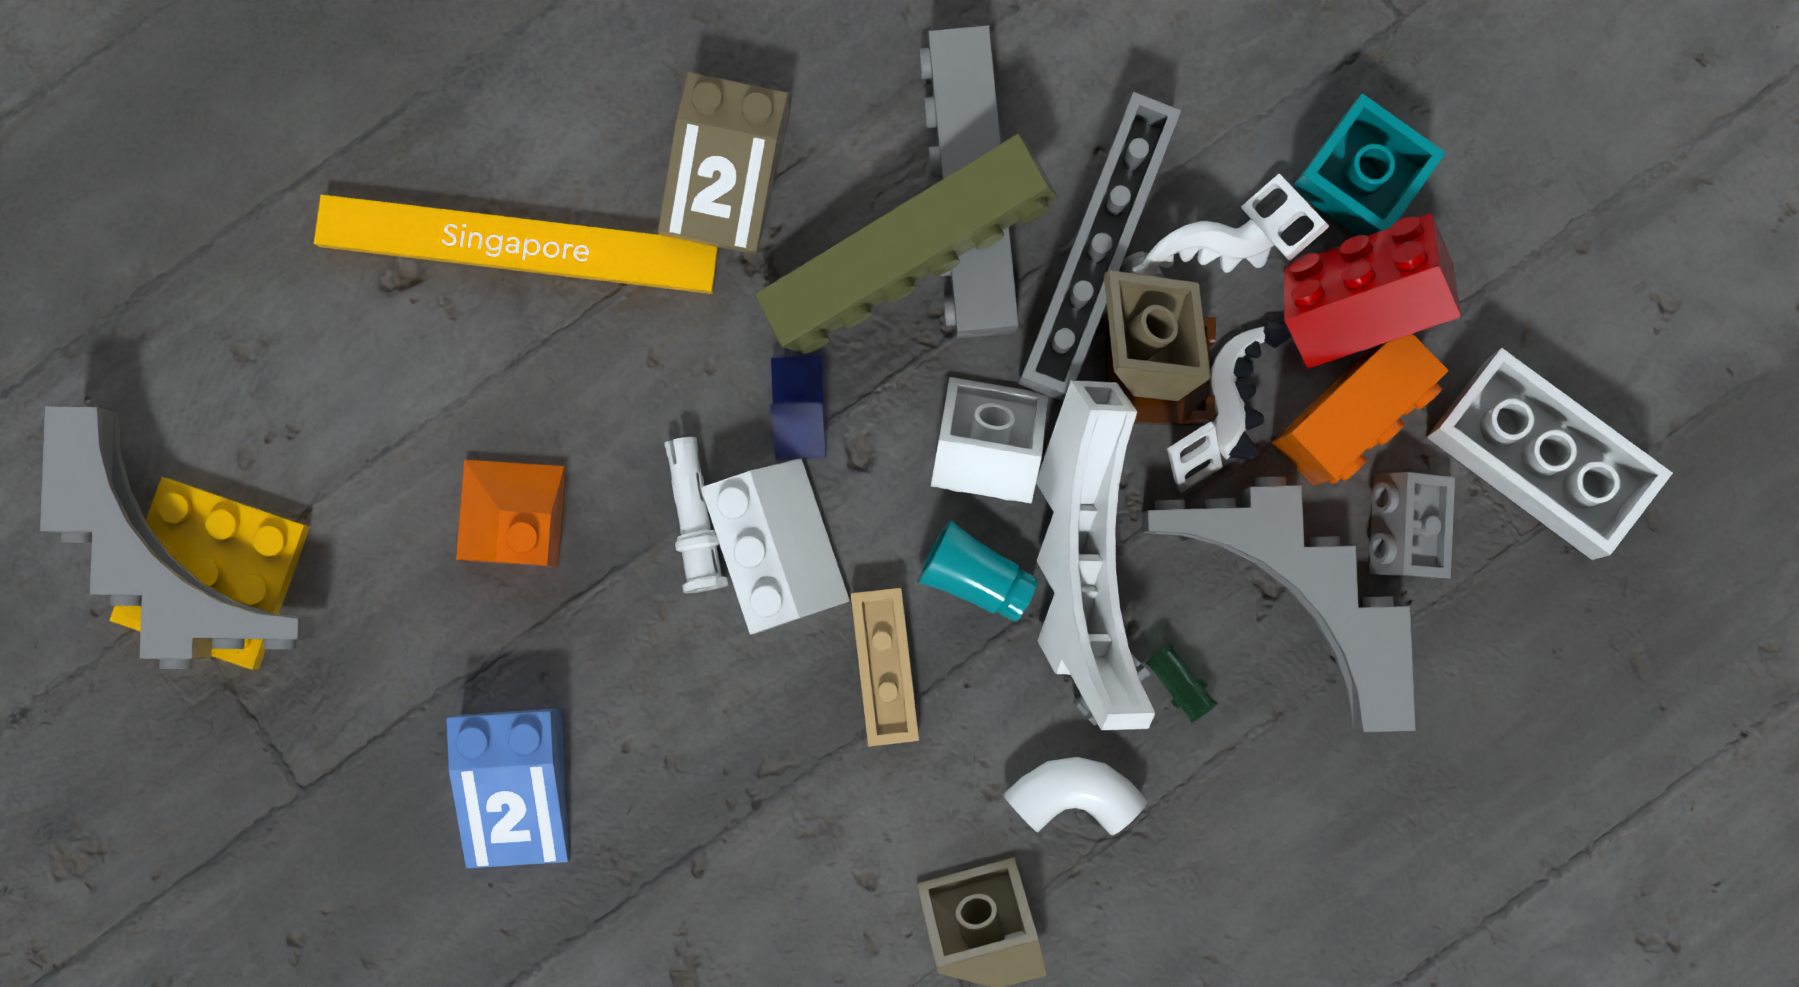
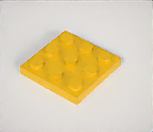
(227, 548)

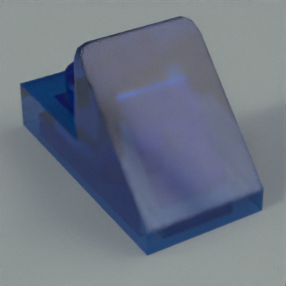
(798, 408)

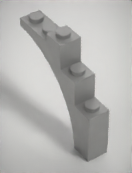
(92, 503)
(1367, 642)

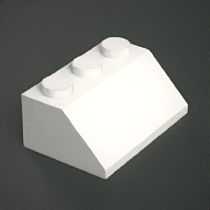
(775, 545)

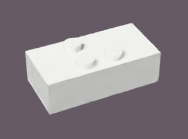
(1549, 455)

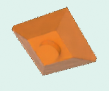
(511, 513)

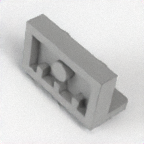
(1412, 525)

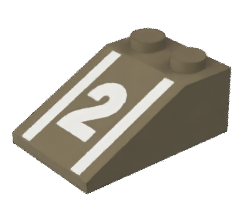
(723, 162)

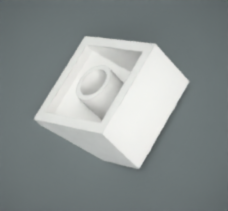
(990, 440)

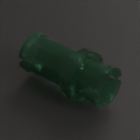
(1181, 683)

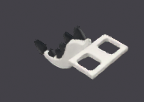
(1232, 415)

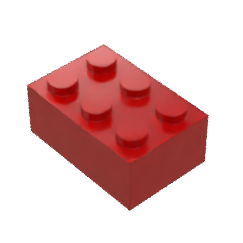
(1370, 290)

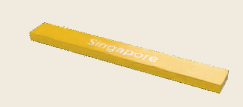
(515, 244)

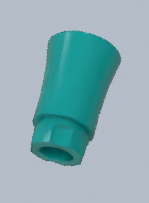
(977, 574)

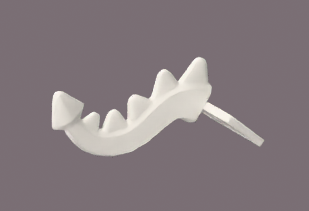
(1234, 244)

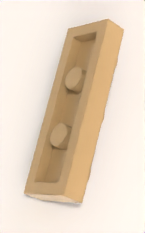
(884, 667)

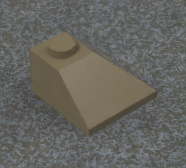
(1156, 334)
(982, 926)

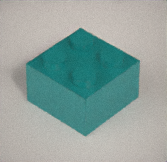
(1368, 169)

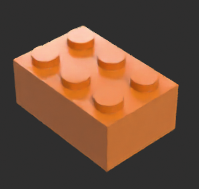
(1361, 410)

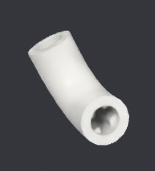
(1078, 785)

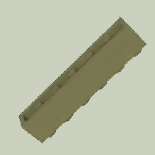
(907, 245)

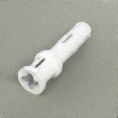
(697, 539)

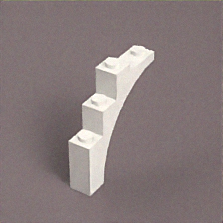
(1078, 556)

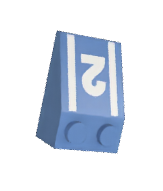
(509, 787)

